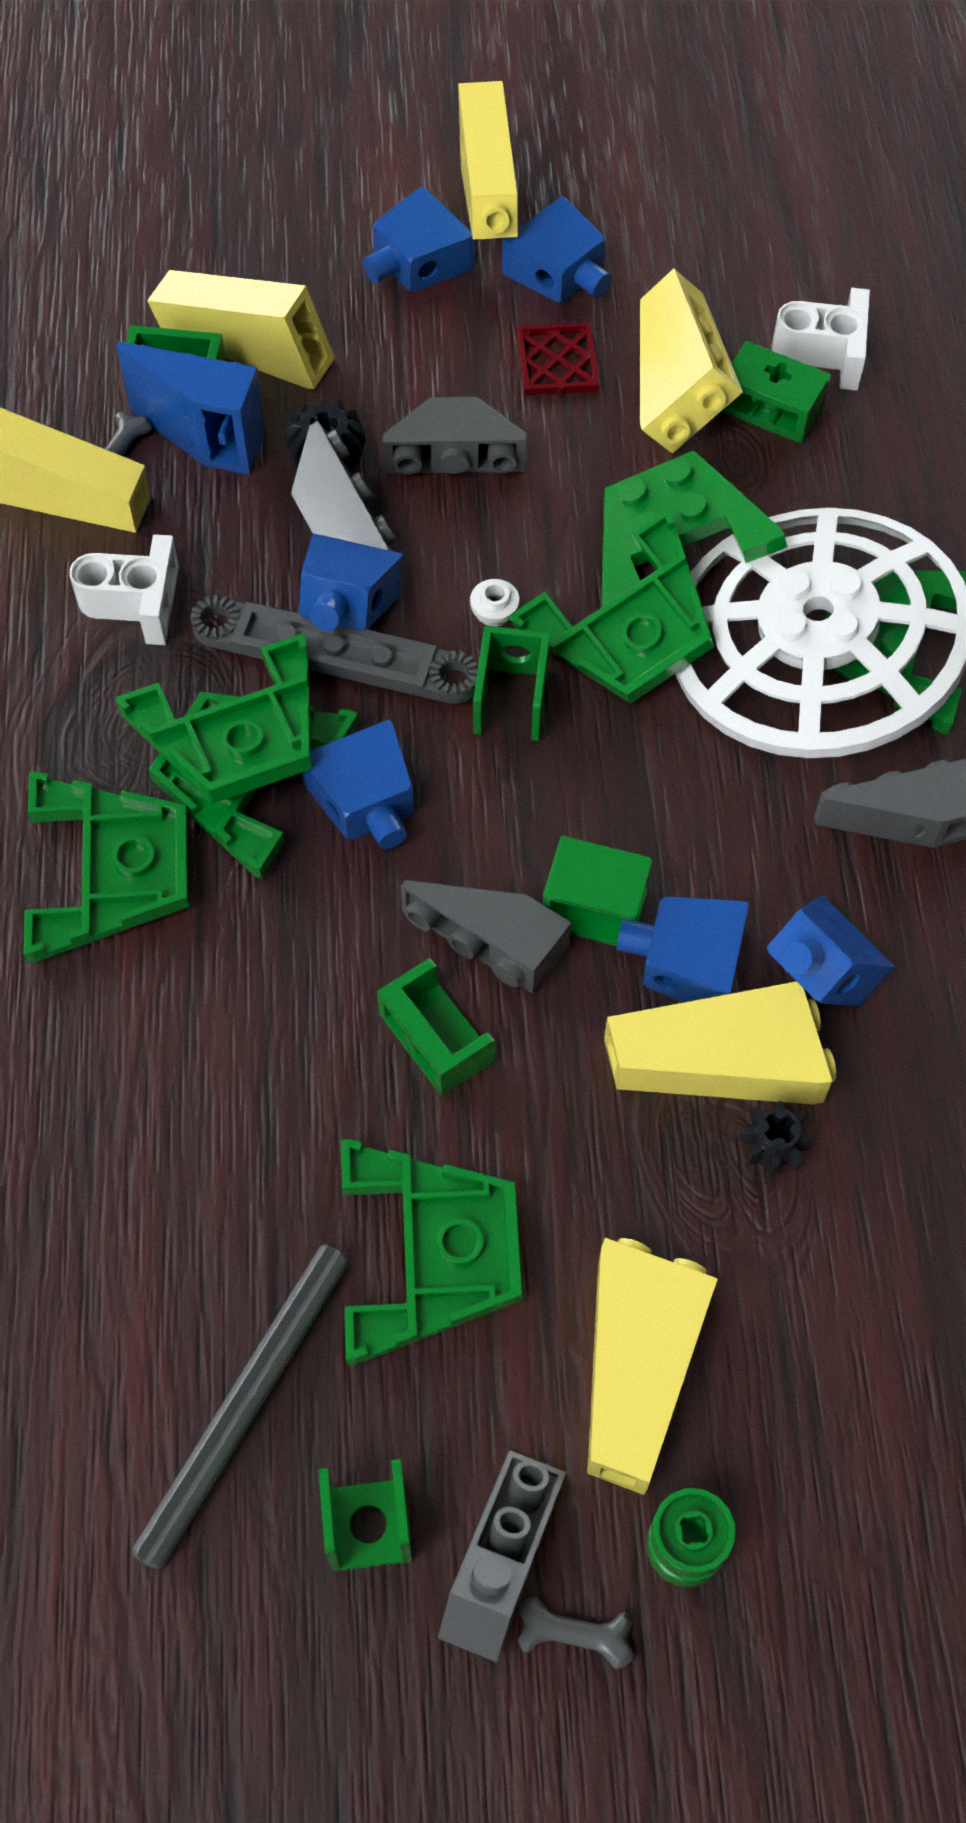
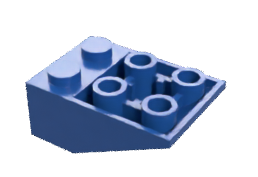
(197, 403)

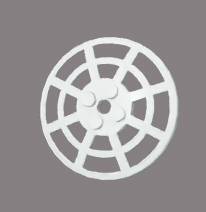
(829, 642)

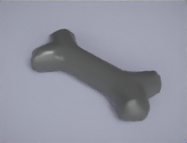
(128, 430)
(604, 1638)

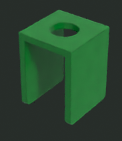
(495, 659)
(596, 888)
(343, 1502)

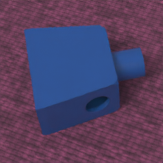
(419, 244)
(557, 254)
(347, 583)
(363, 784)
(690, 946)
(826, 949)

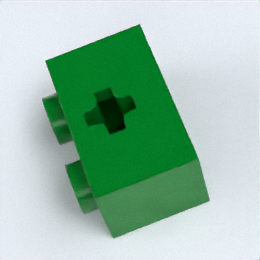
(777, 392)

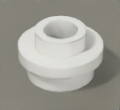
(494, 612)

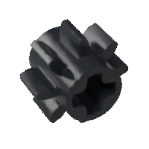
(778, 1152)

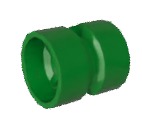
(690, 1537)

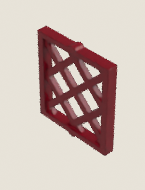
(554, 332)

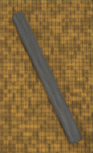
(239, 1408)

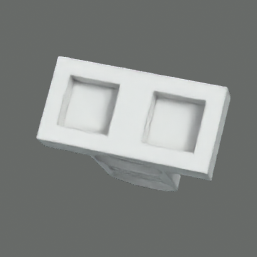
(826, 335)
(130, 587)

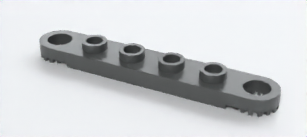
(342, 652)

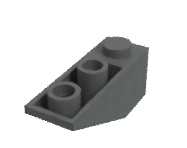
(907, 807)
(499, 928)
(501, 1556)

